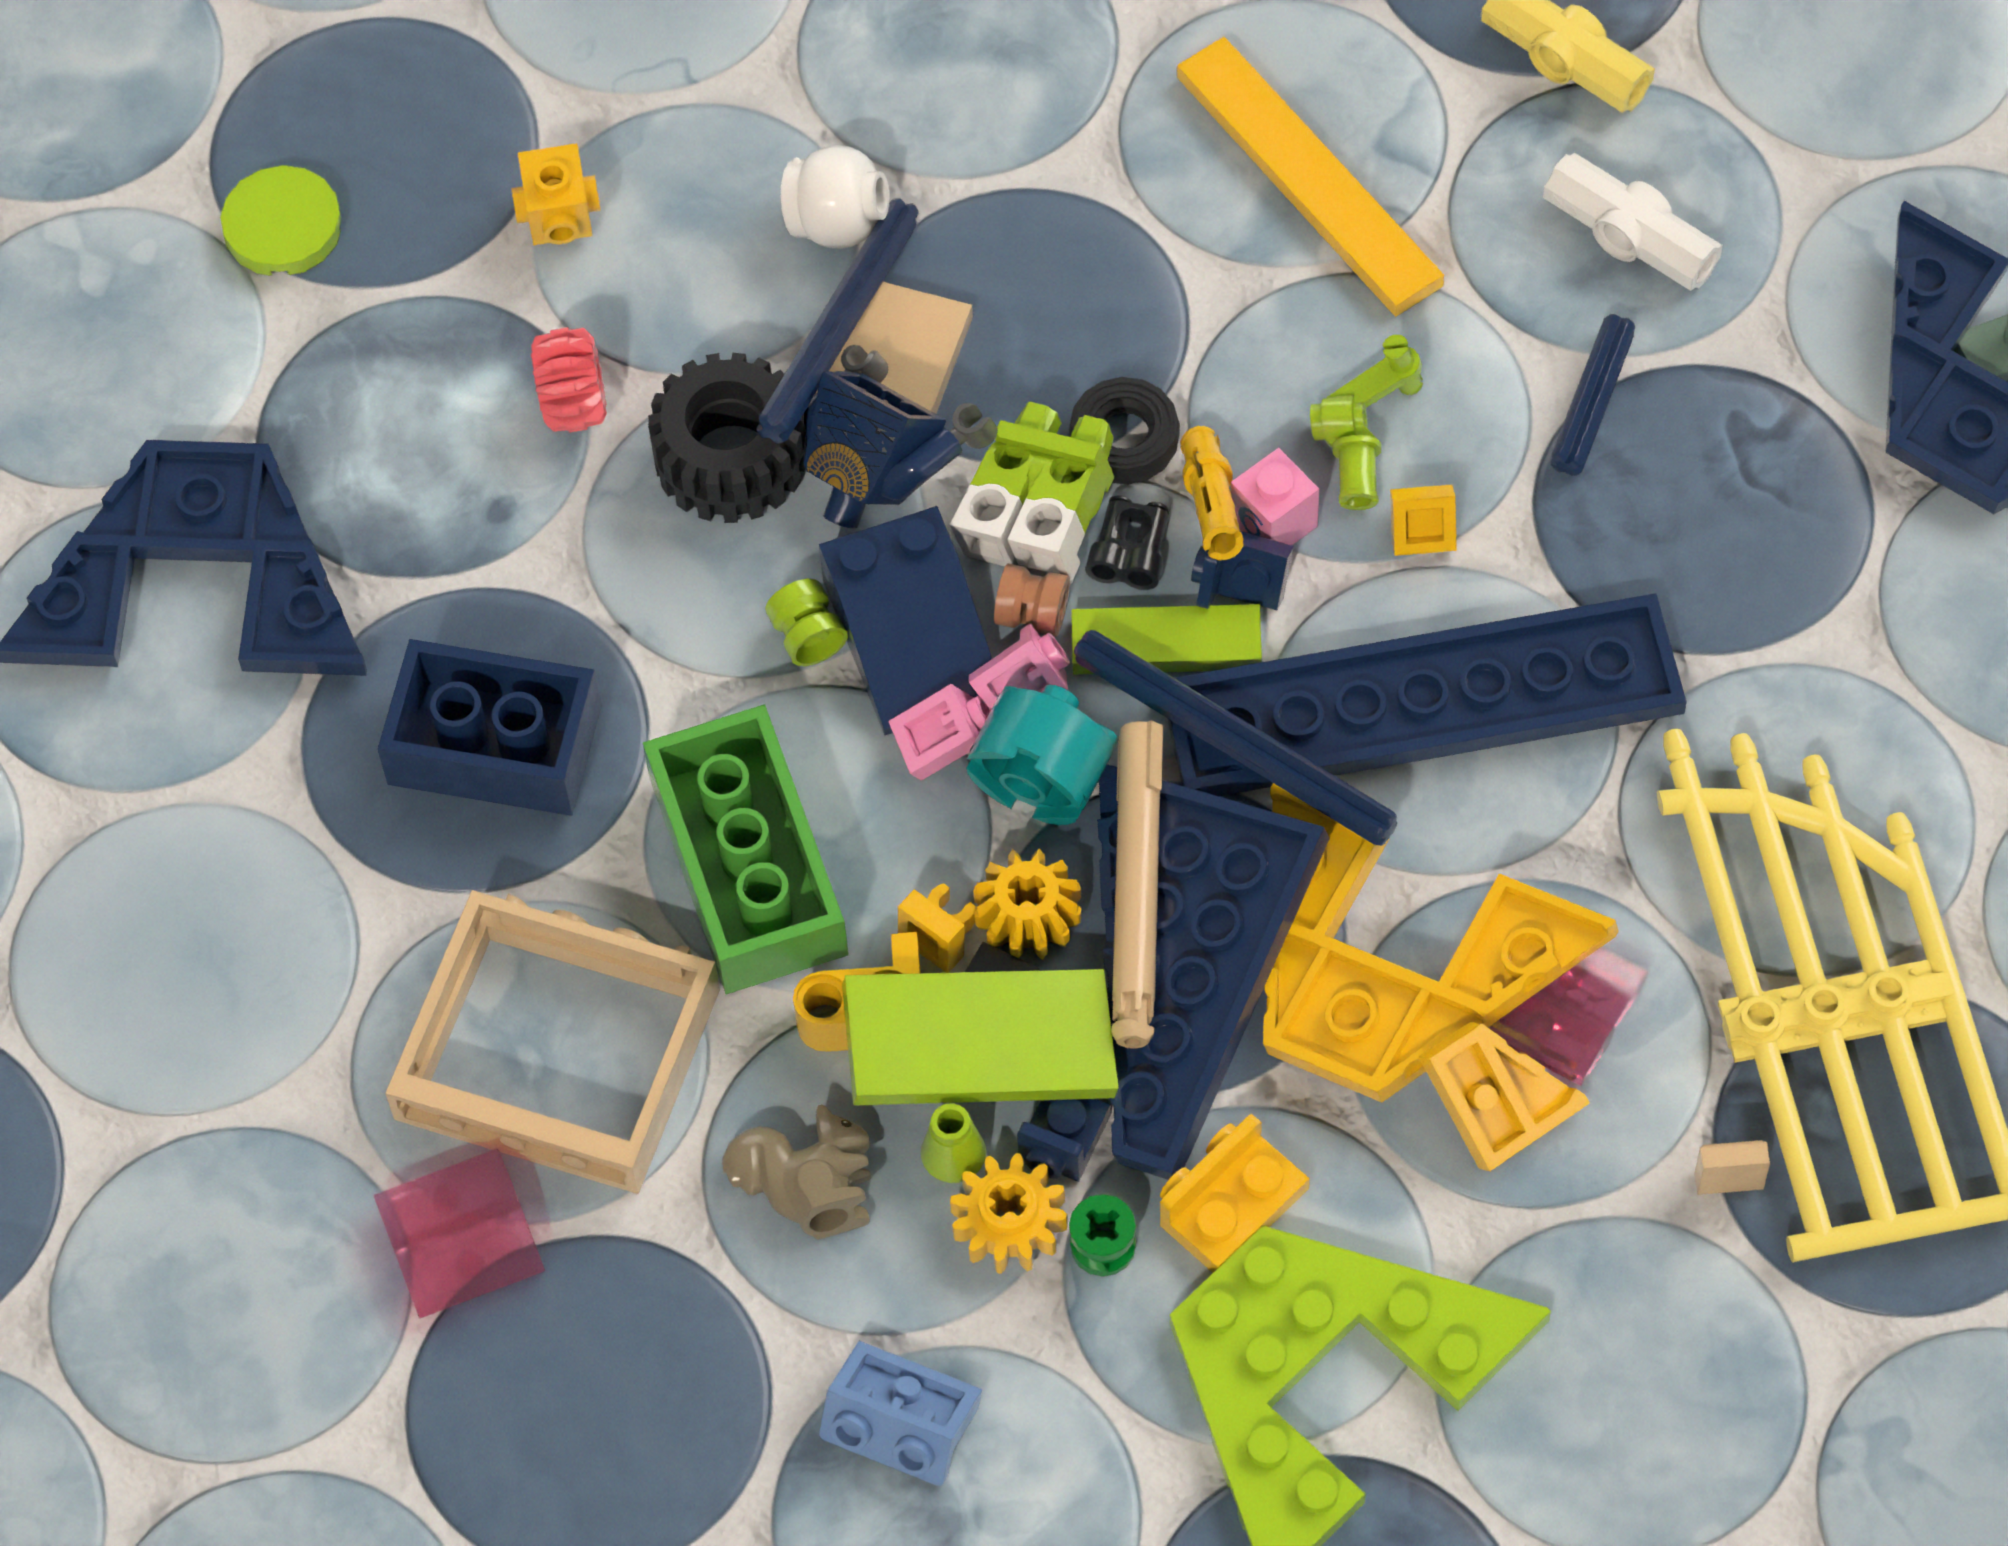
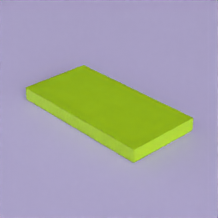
(979, 1037)

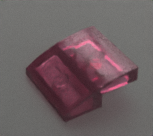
(1575, 1015)
(459, 1233)

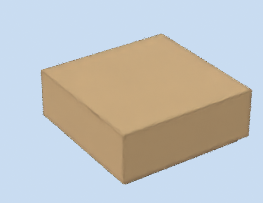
(1732, 1167)

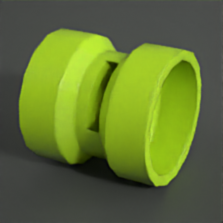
(808, 626)

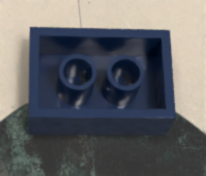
(490, 727)

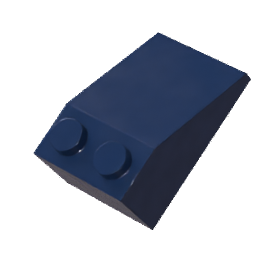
(905, 611)

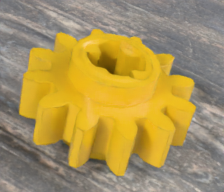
(1008, 1234)

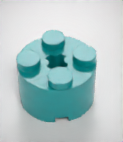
(1040, 753)

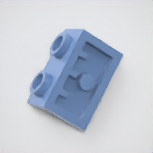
(898, 1412)

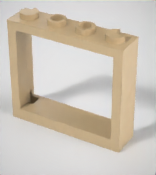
(519, 1131)

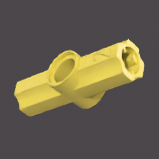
(1572, 47)

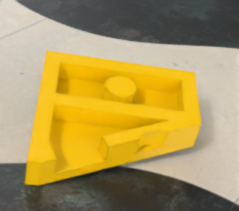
(1496, 1094)

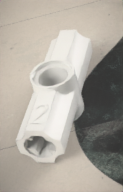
(1632, 221)

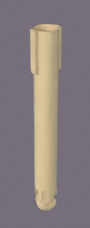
(1136, 881)

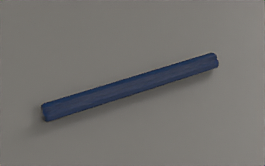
(837, 322)
(1236, 738)

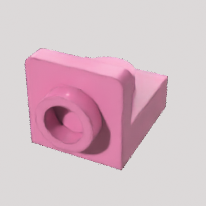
(1024, 665)
(938, 730)

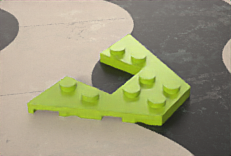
(1280, 1312)

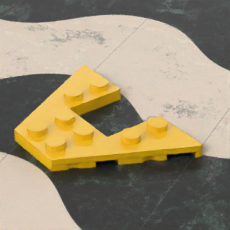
(1372, 1019)

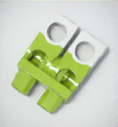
(1036, 492)

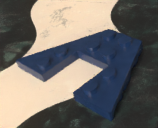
(1941, 407)
(197, 507)

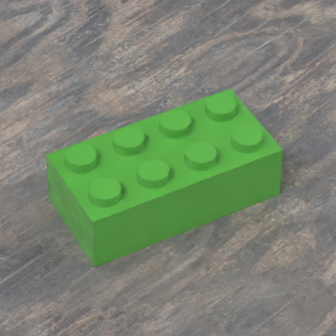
(746, 849)

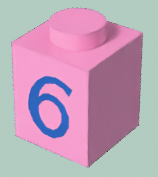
(1276, 500)

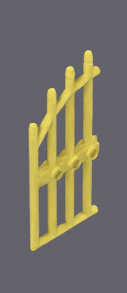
(1842, 1007)

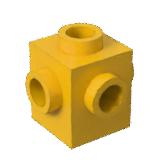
(555, 195)

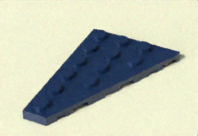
(1223, 912)

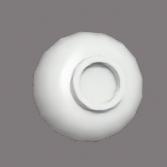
(833, 197)

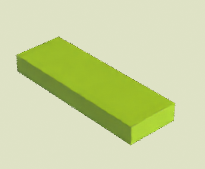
(1177, 635)

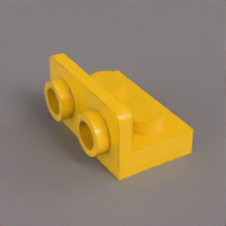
(1229, 1193)

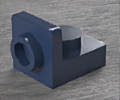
(1253, 575)
(1063, 1135)

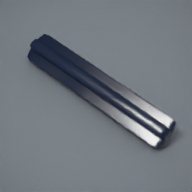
(1592, 395)

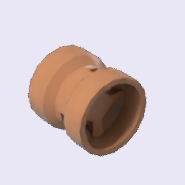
(1031, 599)

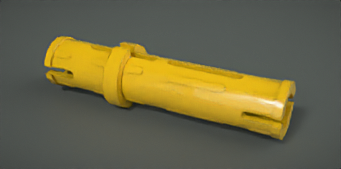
(1208, 480)

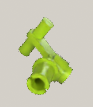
(1344, 424)

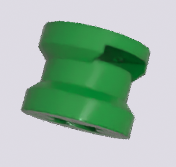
(1102, 1251)

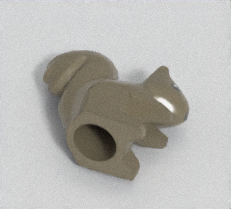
(810, 1183)

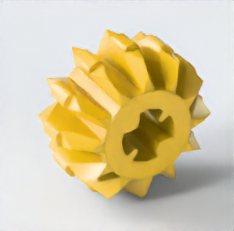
(1026, 885)

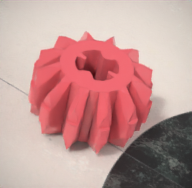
(568, 379)

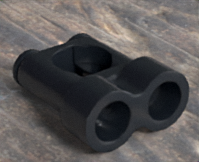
(1126, 561)

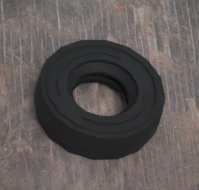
(1149, 404)

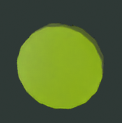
(281, 220)

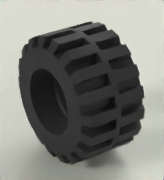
(716, 479)

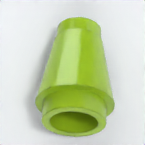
(952, 1144)

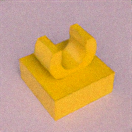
(1423, 519)
(937, 931)

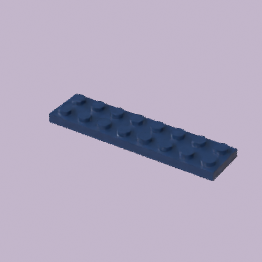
(1444, 692)

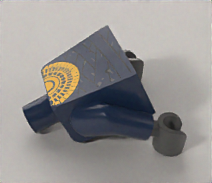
(876, 441)

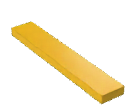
(1310, 176)

